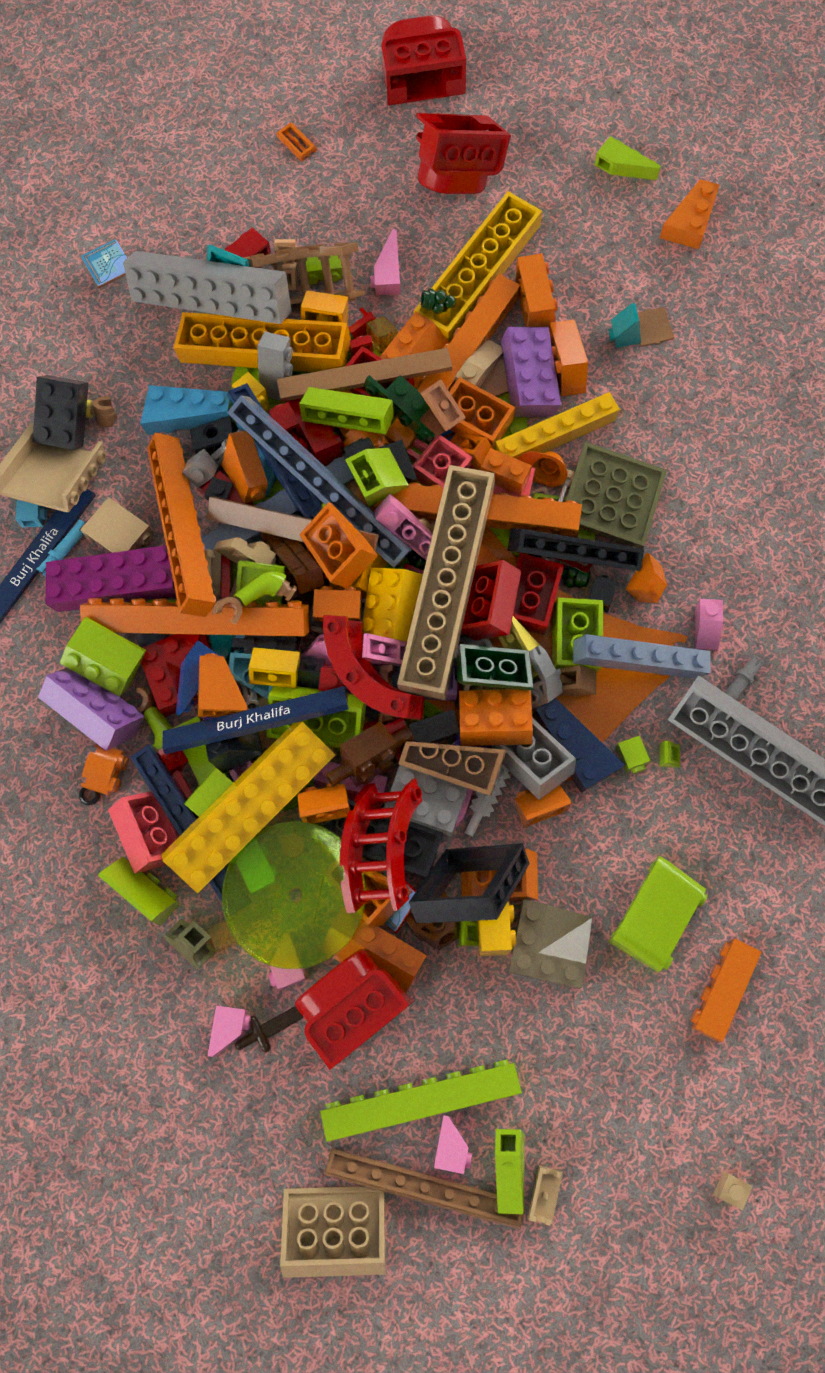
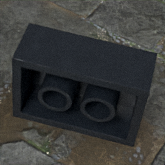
(60, 412)

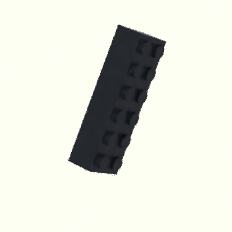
(419, 850)

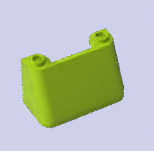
(658, 915)

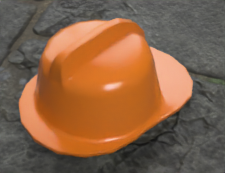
(548, 467)

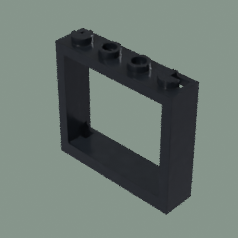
(511, 865)

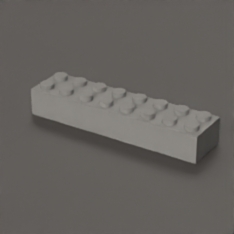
(208, 286)
(753, 746)

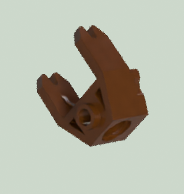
(435, 934)

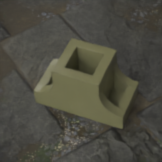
(190, 942)

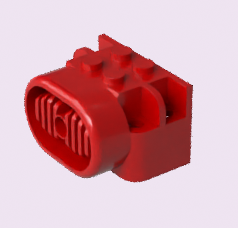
(423, 60)
(460, 152)
(349, 1006)

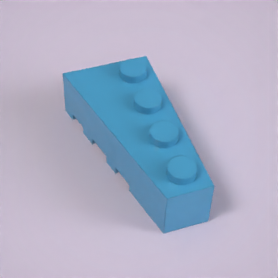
(182, 408)

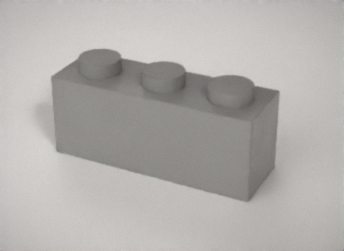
(274, 362)

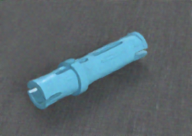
(63, 547)

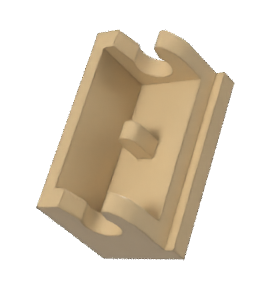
(544, 1195)

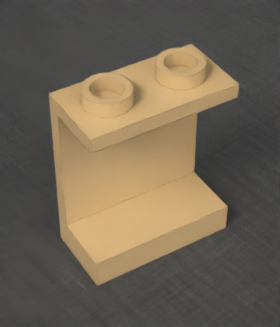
(117, 528)

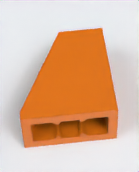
(244, 466)
(217, 688)

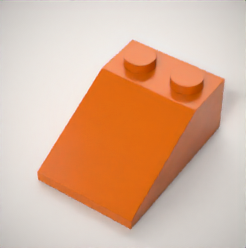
(337, 546)
(476, 882)

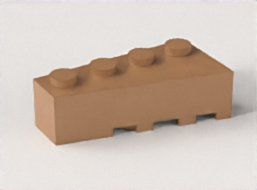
(461, 765)

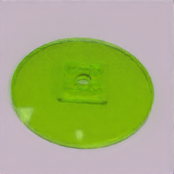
(260, 904)

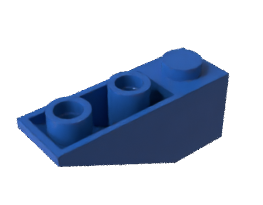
(189, 677)

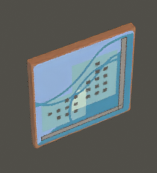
(105, 262)

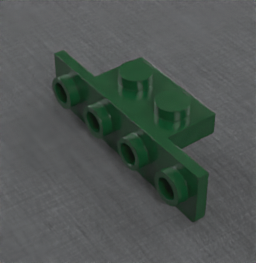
(407, 404)

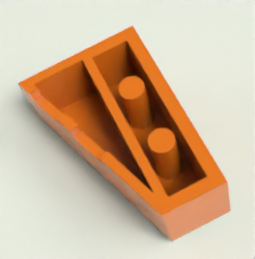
(691, 216)
(569, 357)
(377, 911)

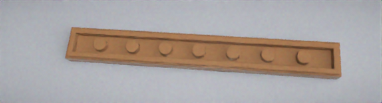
(355, 375)
(264, 519)
(418, 1187)

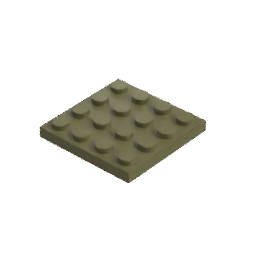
(616, 494)

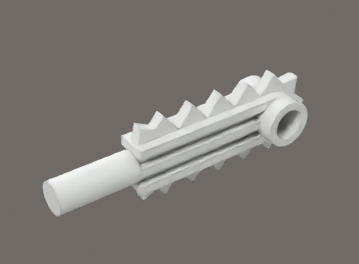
(483, 804)

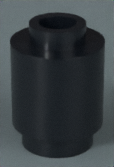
(357, 446)

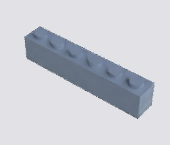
(641, 656)

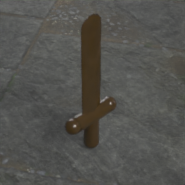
(267, 1029)

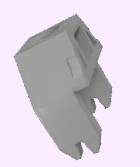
(549, 683)

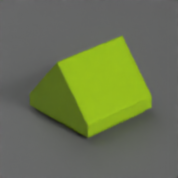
(669, 754)
(468, 933)

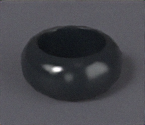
(91, 802)

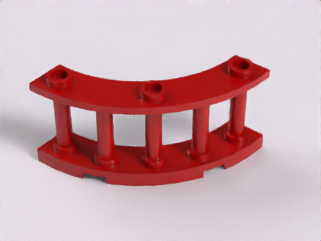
(345, 651)
(355, 836)

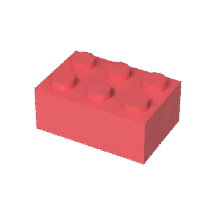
(143, 830)

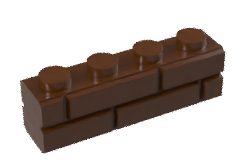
(298, 562)

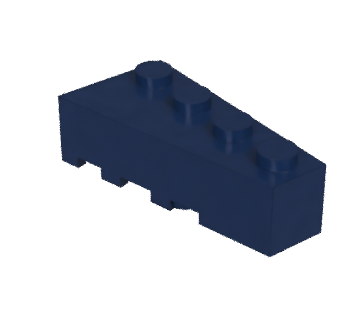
(592, 757)

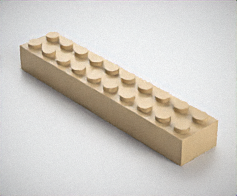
(446, 582)

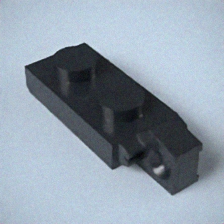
(246, 644)

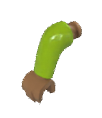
(265, 584)
(153, 716)

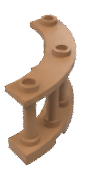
(323, 253)

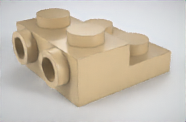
(239, 549)

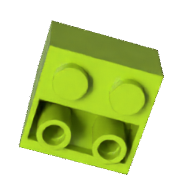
(376, 474)

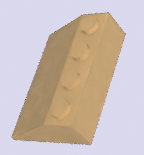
(333, 1232)

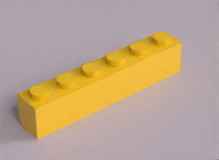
(561, 427)

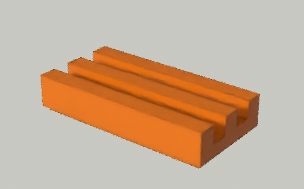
(305, 152)

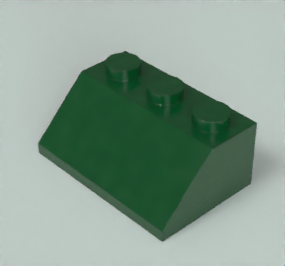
(493, 667)

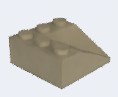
(551, 944)

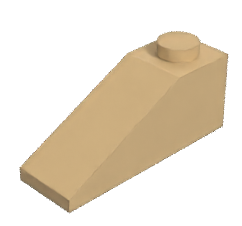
(480, 363)

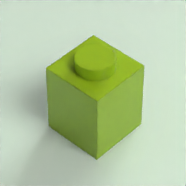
(633, 755)

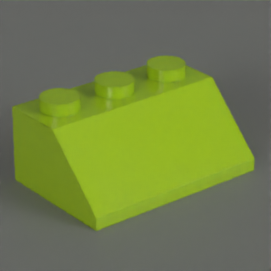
(102, 656)
(140, 890)

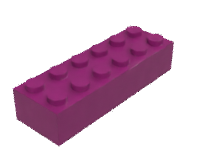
(121, 574)

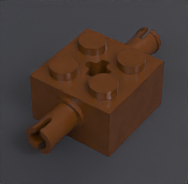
(368, 755)

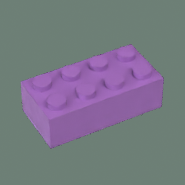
(530, 371)
(91, 708)

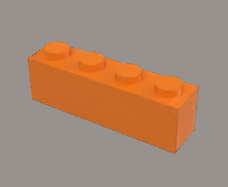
(725, 990)

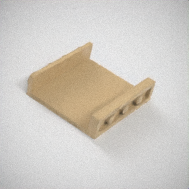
(48, 473)

